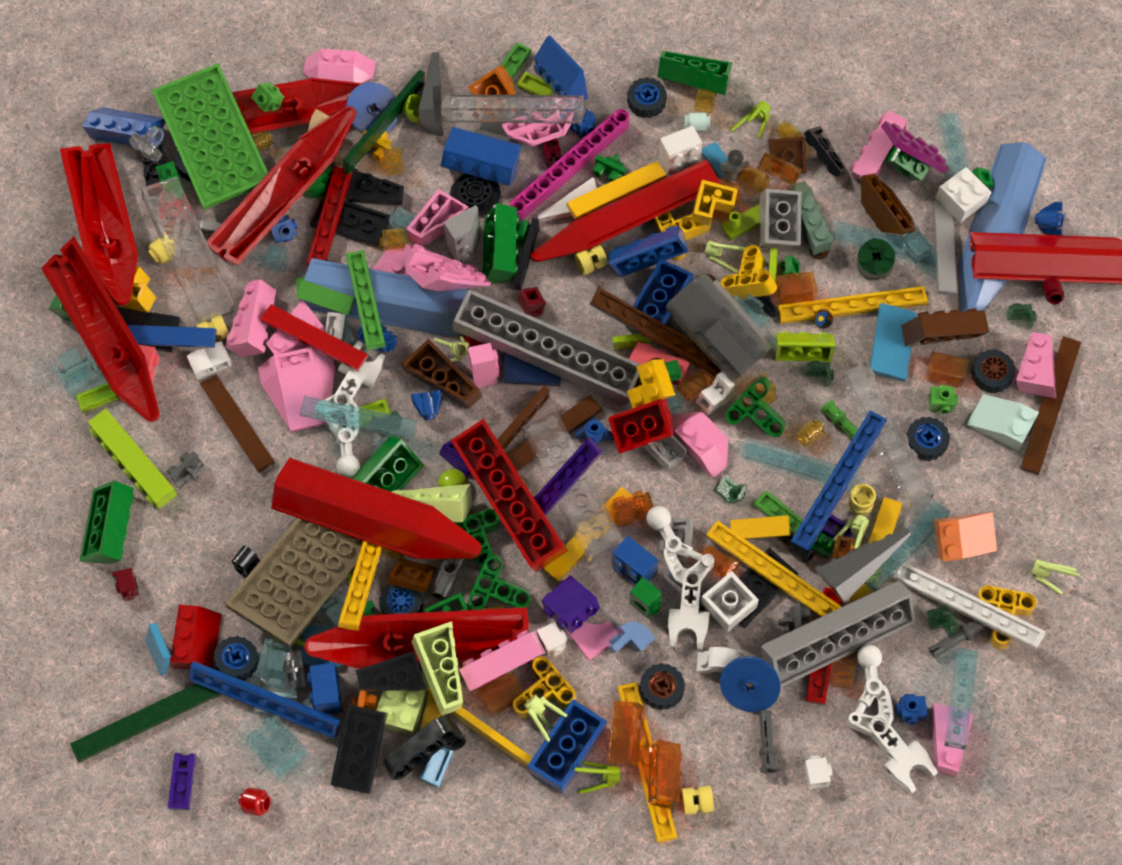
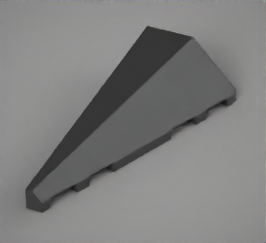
(431, 99)
(854, 569)

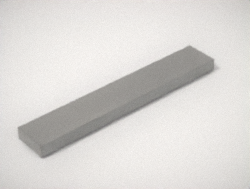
(944, 250)

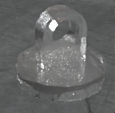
(149, 143)

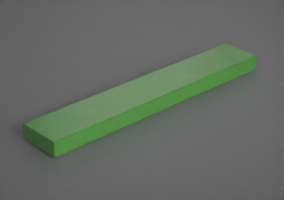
(365, 300)

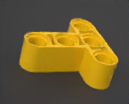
(695, 228)
(751, 277)
(1015, 607)
(543, 686)

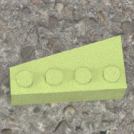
(450, 500)
(439, 662)

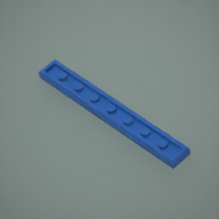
(838, 481)
(264, 700)

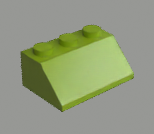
(804, 346)

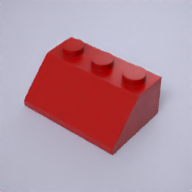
(641, 425)
(195, 636)

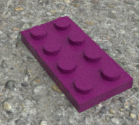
(915, 146)

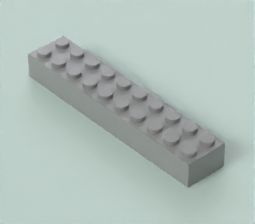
(546, 347)

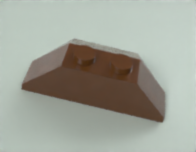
(884, 206)

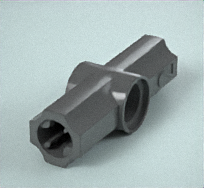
(446, 580)

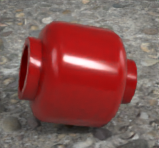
(254, 801)

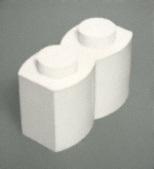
(208, 360)

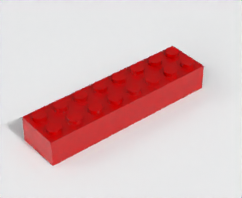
(509, 495)

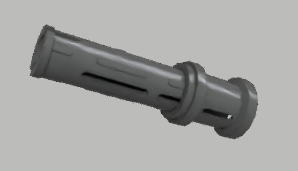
(965, 632)
(767, 751)

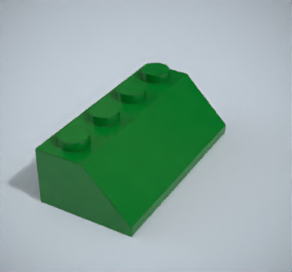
(500, 243)
(390, 466)
(107, 523)

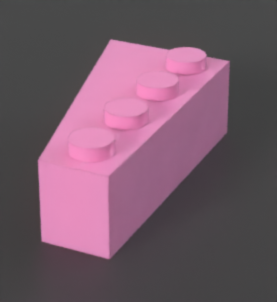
(877, 149)
(248, 330)
(502, 660)

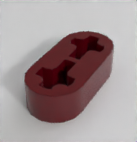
(549, 154)

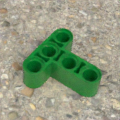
(757, 404)
(480, 532)
(496, 582)

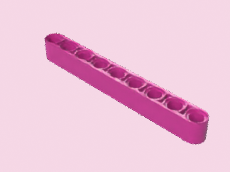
(572, 157)

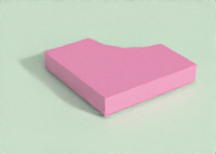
(593, 638)

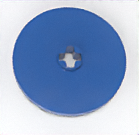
(364, 97)
(742, 672)

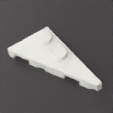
(559, 209)

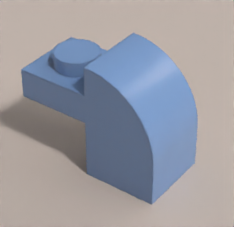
(632, 632)

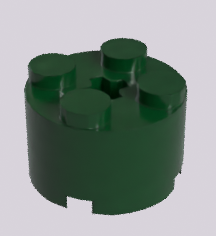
(880, 268)

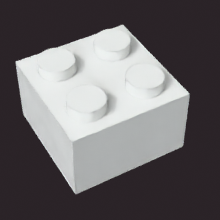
(680, 149)
(963, 194)
(729, 601)

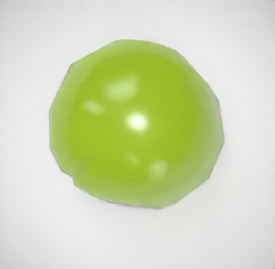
(411, 108)
(452, 477)

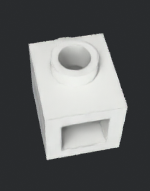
(552, 639)
(817, 772)

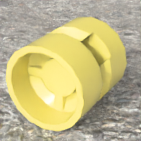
(585, 261)
(217, 323)
(861, 499)
(705, 800)

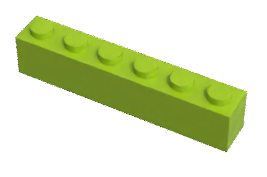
(132, 458)

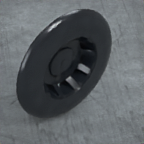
(475, 190)

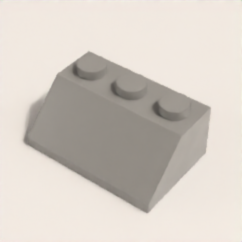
(780, 219)
(463, 234)

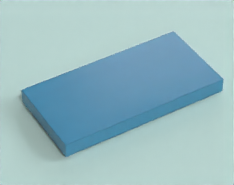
(889, 352)

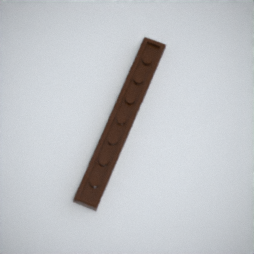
(652, 329)
(1050, 407)

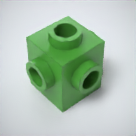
(267, 97)
(942, 399)

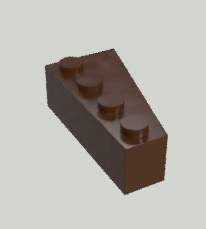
(945, 326)
(440, 373)

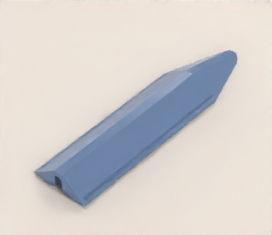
(1016, 181)
(397, 296)

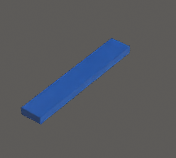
(174, 336)

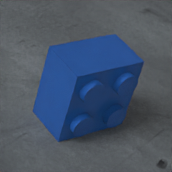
(634, 561)
(325, 688)

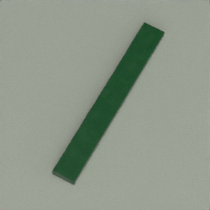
(382, 123)
(141, 721)

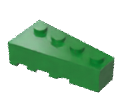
(695, 71)

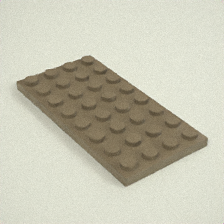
(295, 580)

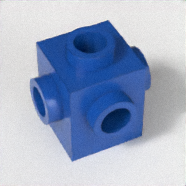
(587, 125)
(286, 234)
(911, 709)

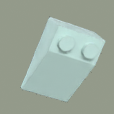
(1003, 420)

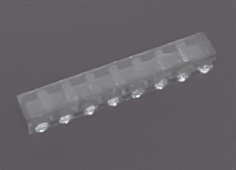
(514, 108)

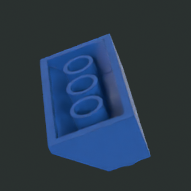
(559, 70)
(118, 125)
(481, 156)
(648, 251)

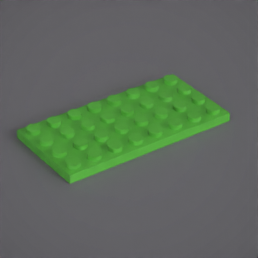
(211, 136)

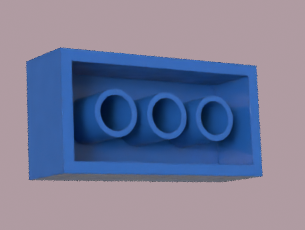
(660, 288)
(568, 746)

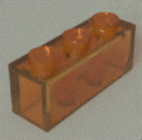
(626, 733)
(665, 774)

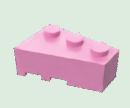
(429, 222)
(282, 343)
(483, 365)
(1037, 368)
(946, 759)

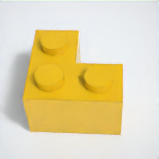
(711, 197)
(142, 296)
(655, 384)

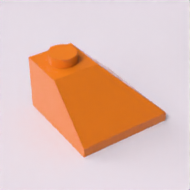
(494, 83)

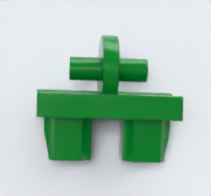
(609, 165)

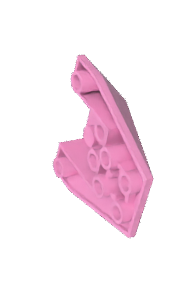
(439, 272)
(295, 375)

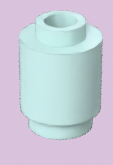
(698, 120)

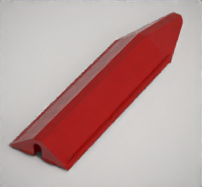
(298, 104)
(280, 188)
(627, 213)
(102, 217)
(1046, 256)
(102, 328)
(369, 513)
(392, 635)

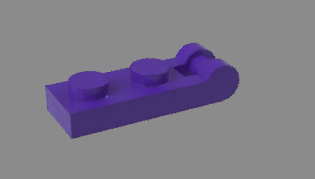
(181, 782)

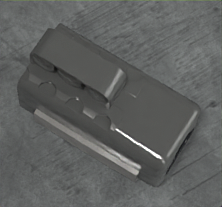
(719, 326)

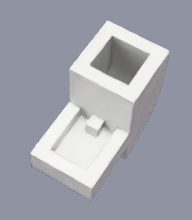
(716, 395)
(716, 659)

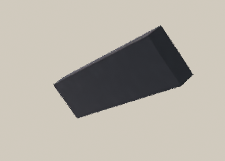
(525, 256)

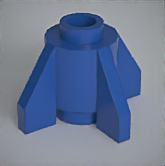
(1050, 219)
(427, 403)
(595, 430)

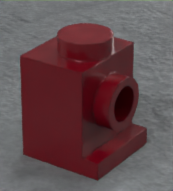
(531, 301)
(126, 583)

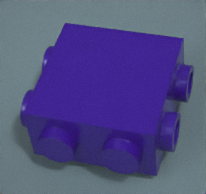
(570, 604)

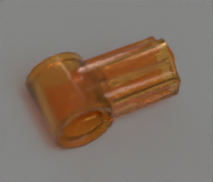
(722, 564)

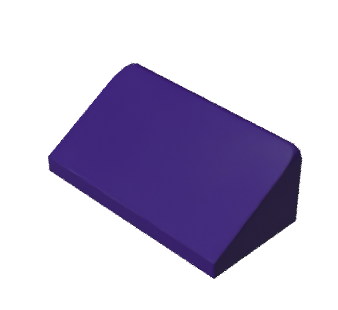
(452, 456)

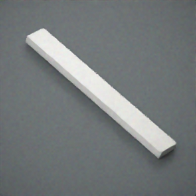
(969, 605)

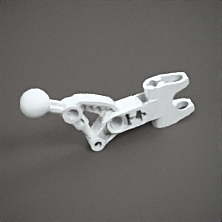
(348, 464)
(688, 616)
(900, 756)

